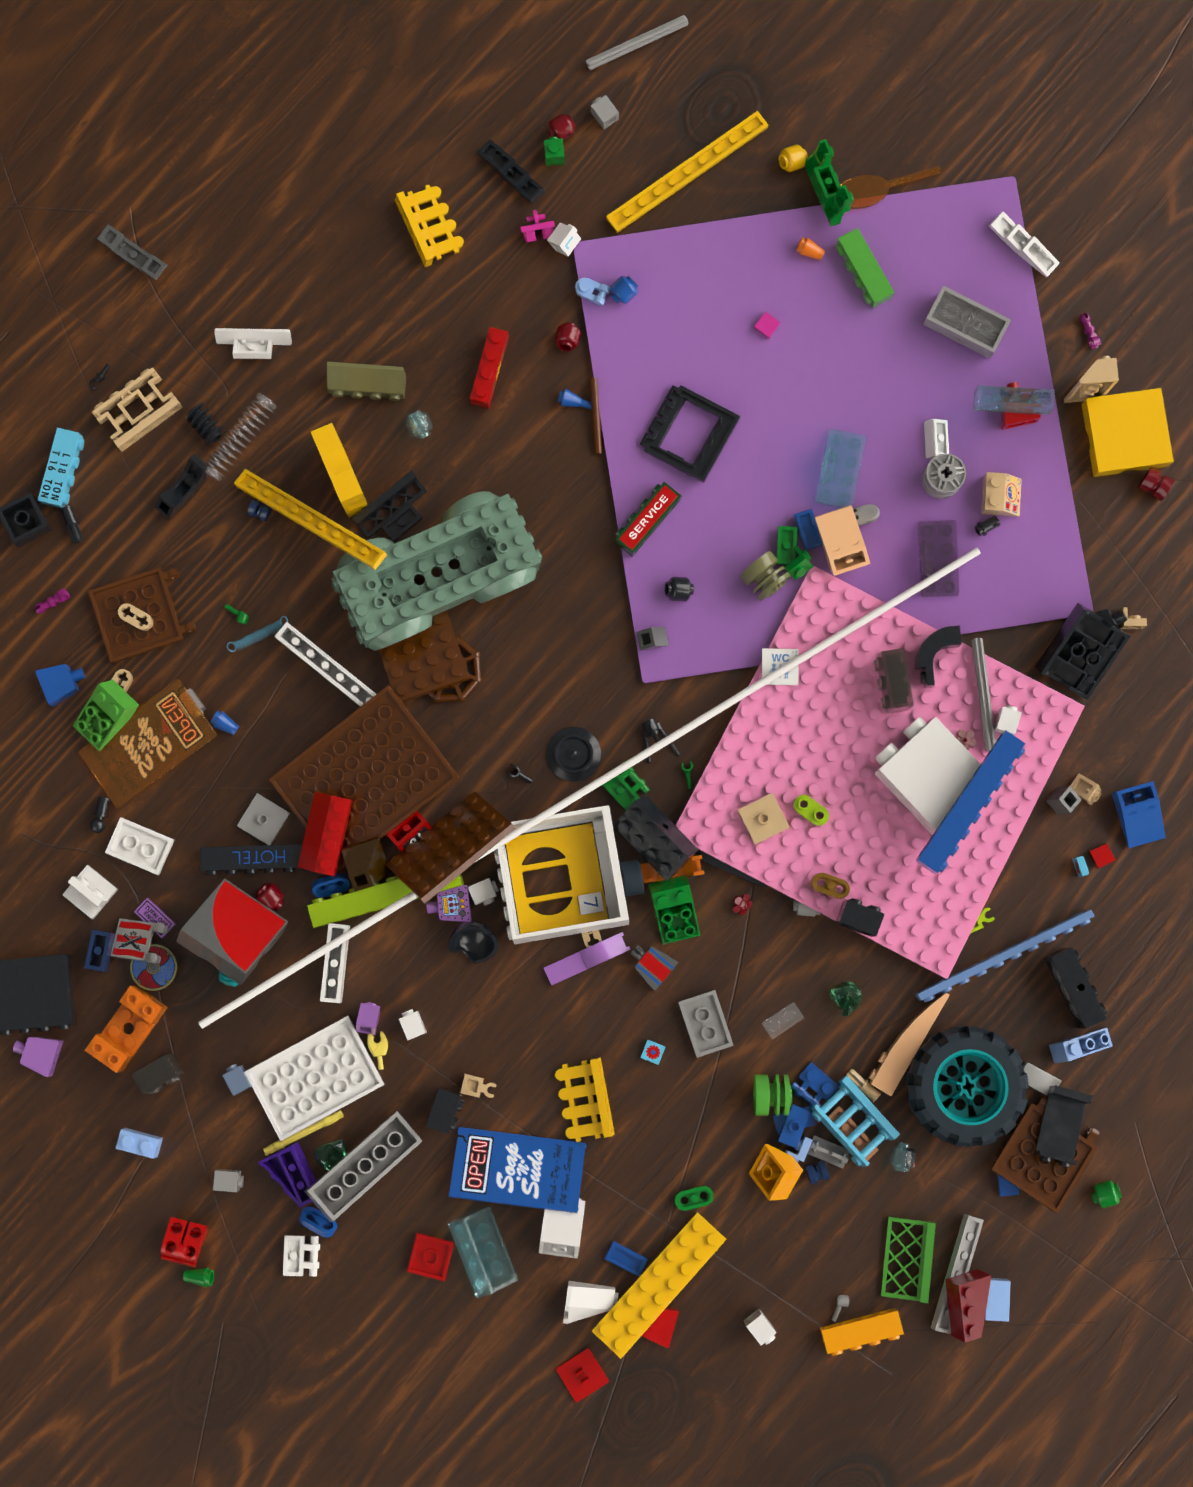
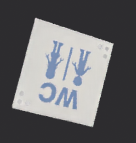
(774, 659)

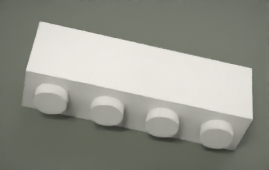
(334, 966)

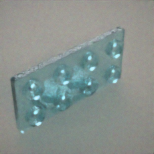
(840, 468)

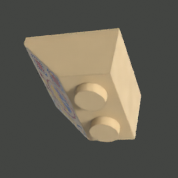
(1001, 494)

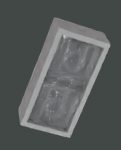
(967, 322)

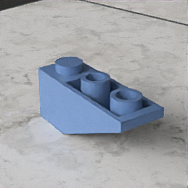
(1080, 1045)

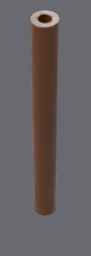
(596, 416)

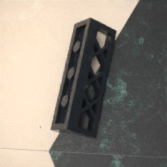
(384, 499)

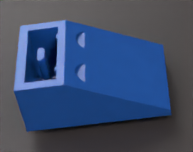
(1139, 814)

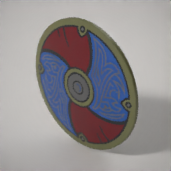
(152, 975)

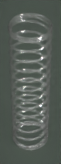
(264, 400)

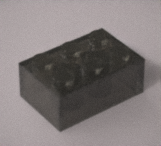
(893, 681)

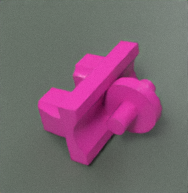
(529, 230)

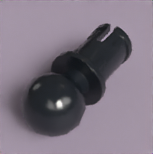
(97, 825)

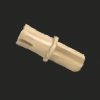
(867, 1089)

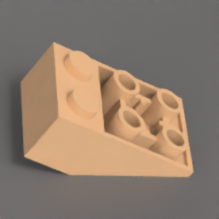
(842, 540)

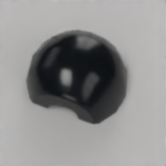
(474, 940)

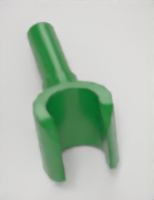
(241, 616)
(688, 774)

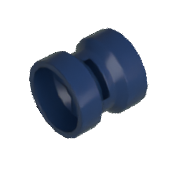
(259, 510)
(817, 1172)

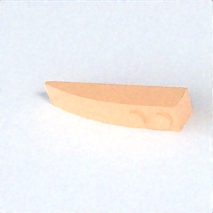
(901, 1052)

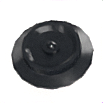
(573, 754)

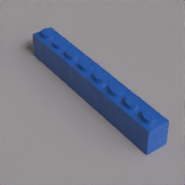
(970, 802)

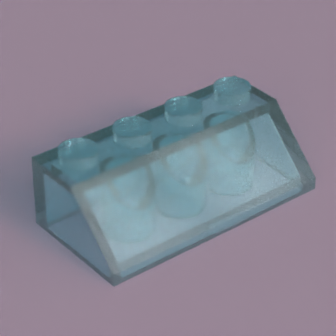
(483, 1252)

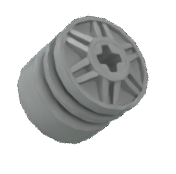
(935, 482)

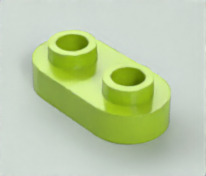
(810, 811)

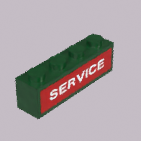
(648, 518)

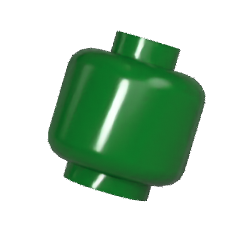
(1106, 1194)

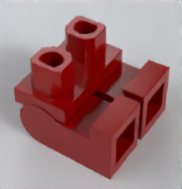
(181, 1251)

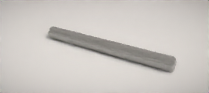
(637, 42)
(983, 692)

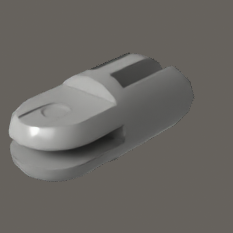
(866, 514)

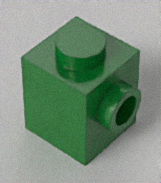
(554, 151)

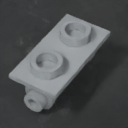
(828, 1152)

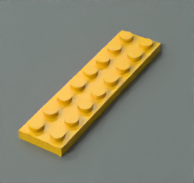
(658, 1285)

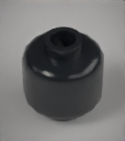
(679, 589)

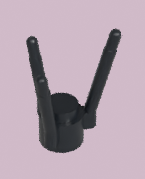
(651, 729)

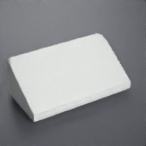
(936, 437)
(1039, 1079)

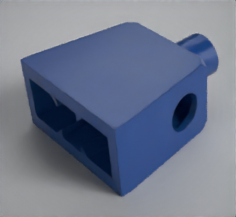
(59, 682)

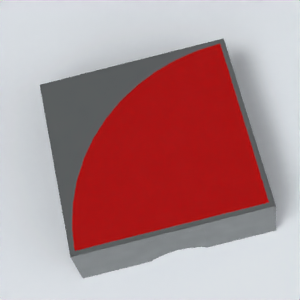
(232, 931)

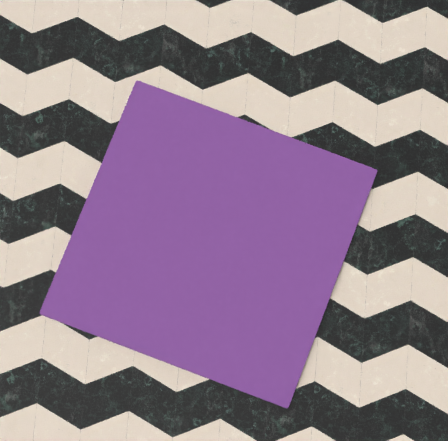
(821, 371)

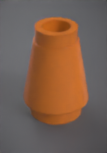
(809, 249)

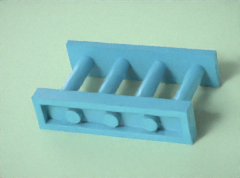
(873, 1116)

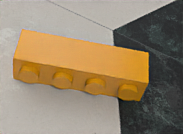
(861, 1331)

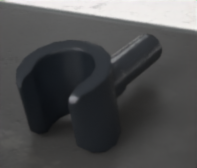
(517, 773)

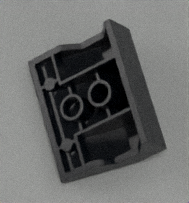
(1082, 651)

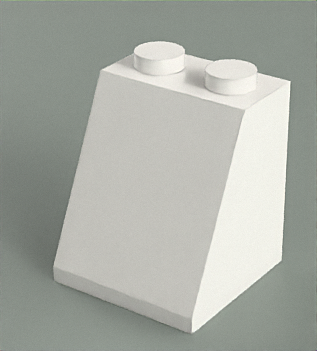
(562, 1232)

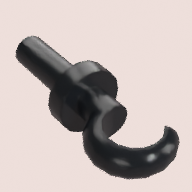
(100, 376)

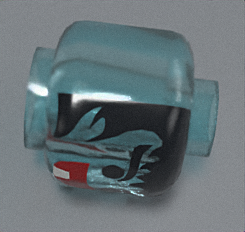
(902, 1157)

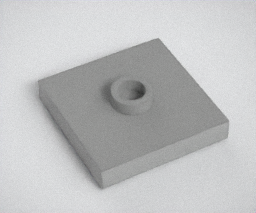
(263, 819)

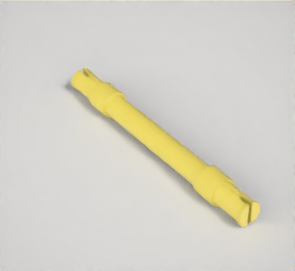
(326, 1121)

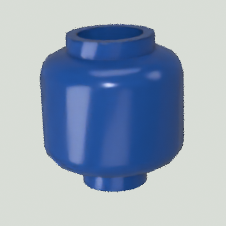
(623, 289)

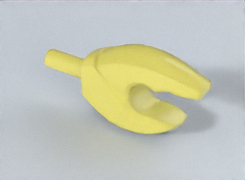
(378, 1049)

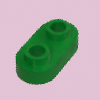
(694, 1199)

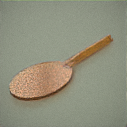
(872, 189)

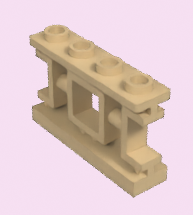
(144, 422)

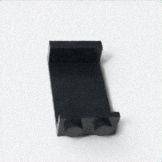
(1061, 1125)

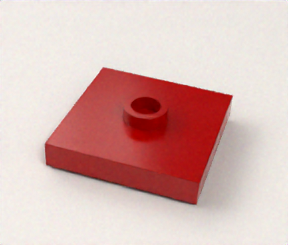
(430, 1256)

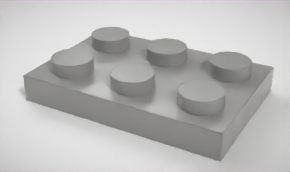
(705, 1023)

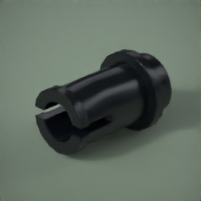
(987, 525)

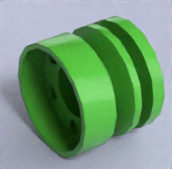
(772, 1095)

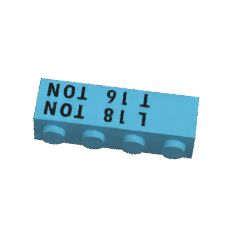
(60, 468)

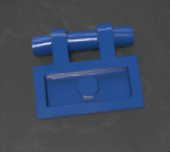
(818, 1082)

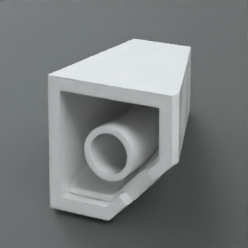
(587, 1300)

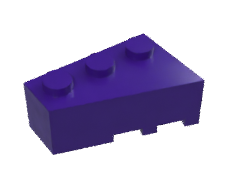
(292, 1172)

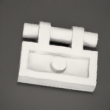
(294, 1255)

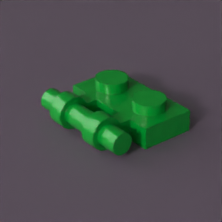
(622, 791)

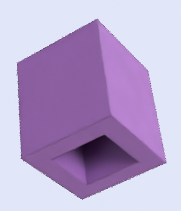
(368, 1018)

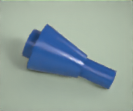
(570, 399)

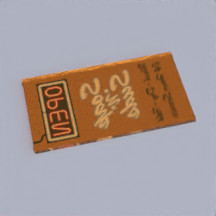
(149, 744)

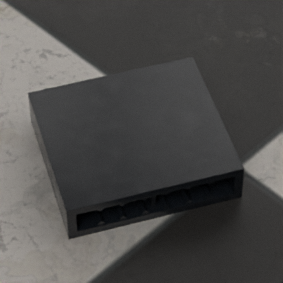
(36, 993)

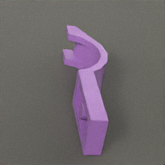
(586, 959)

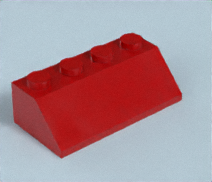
(325, 833)

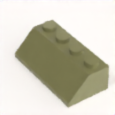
(366, 380)

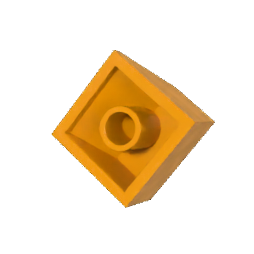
(775, 1173)

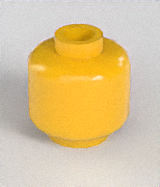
(792, 158)

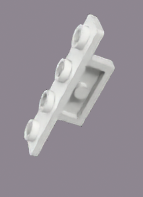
(252, 342)

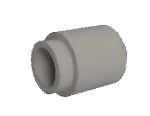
(803, 909)

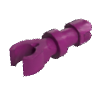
(1093, 339)
(61, 596)

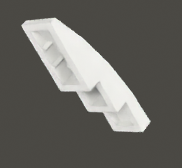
(1023, 244)

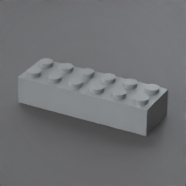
(363, 1166)

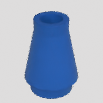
(224, 722)

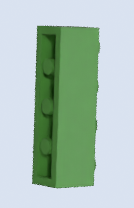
(864, 268)

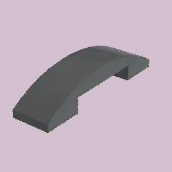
(131, 252)

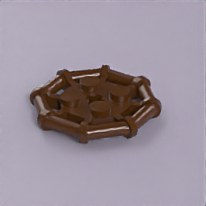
(475, 678)

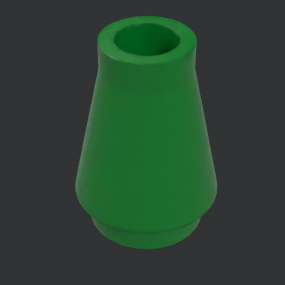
(202, 1277)

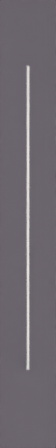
(601, 780)

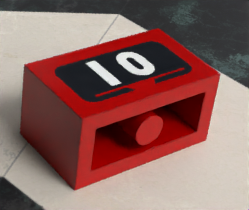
(408, 831)

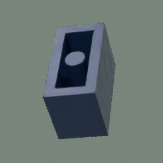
(99, 951)

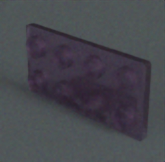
(936, 550)

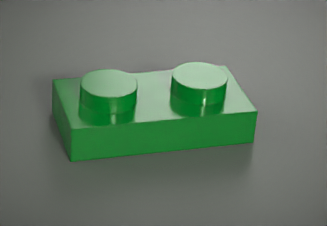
(786, 544)

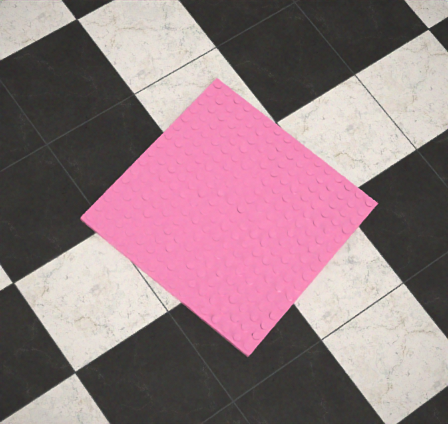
(824, 745)

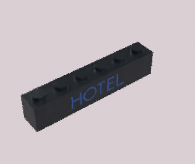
(250, 858)

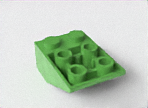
(105, 714)

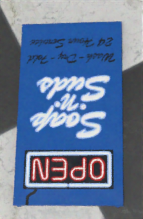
(517, 1170)

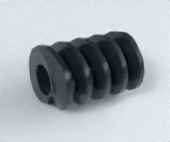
(204, 425)

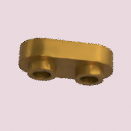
(830, 885)

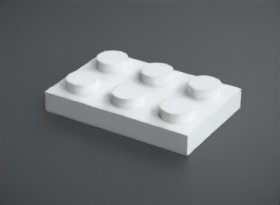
(139, 846)

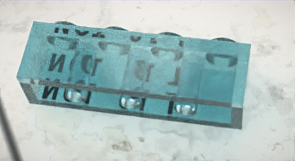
(1013, 400)

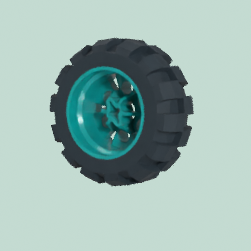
(1004, 1076)

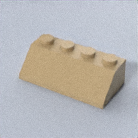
(1096, 381)

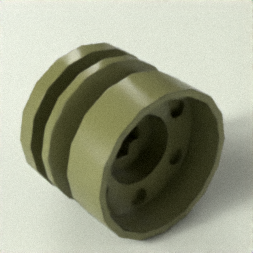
(765, 576)

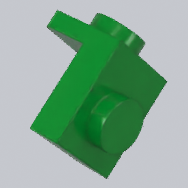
(800, 565)

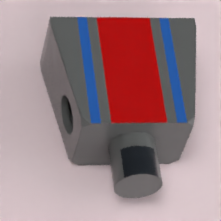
(653, 965)

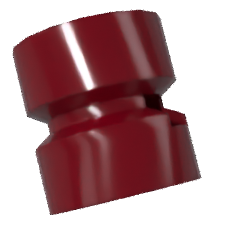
(1154, 482)

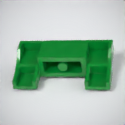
(832, 197)

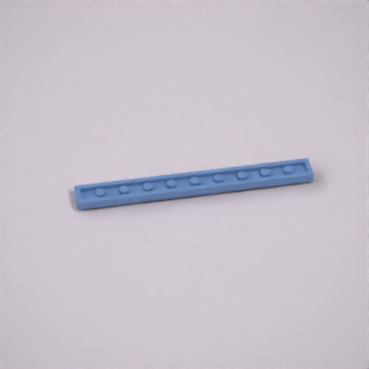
(998, 959)

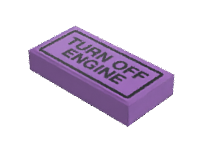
(152, 913)

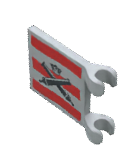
(134, 940)

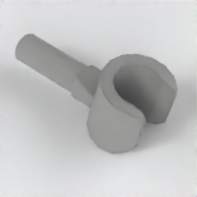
(842, 1301)

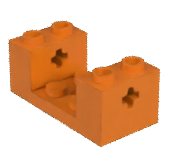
(114, 1045)

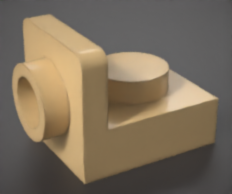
(1133, 621)
(1086, 789)

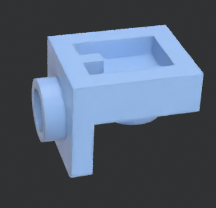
(803, 1147)

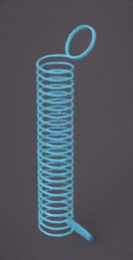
(258, 634)

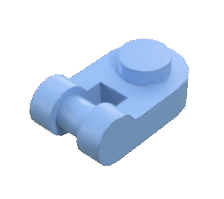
(586, 287)

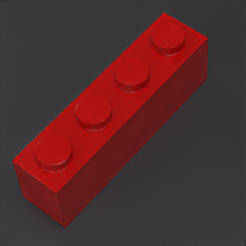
(489, 367)

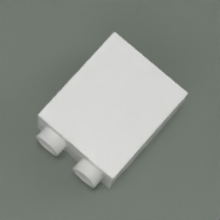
(927, 771)

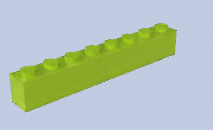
(363, 901)

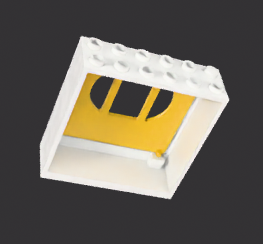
(580, 854)

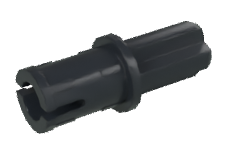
(72, 524)

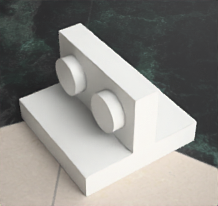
(89, 891)

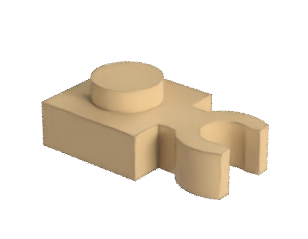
(474, 1086)

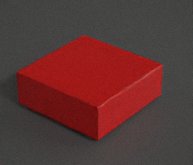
(1101, 855)

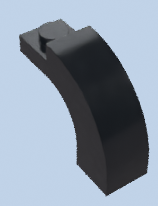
(184, 489)
(941, 639)

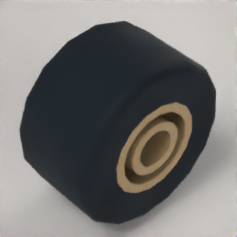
(632, 877)

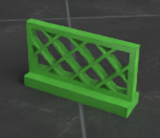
(925, 1259)

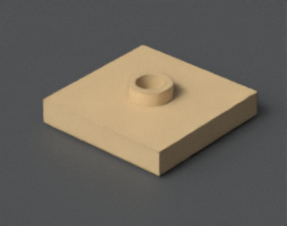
(763, 818)

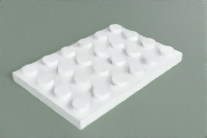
(314, 1078)

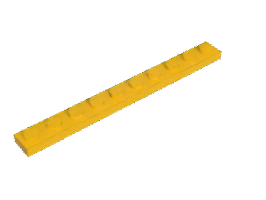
(687, 171)
(310, 519)

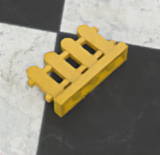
(428, 234)
(589, 1089)

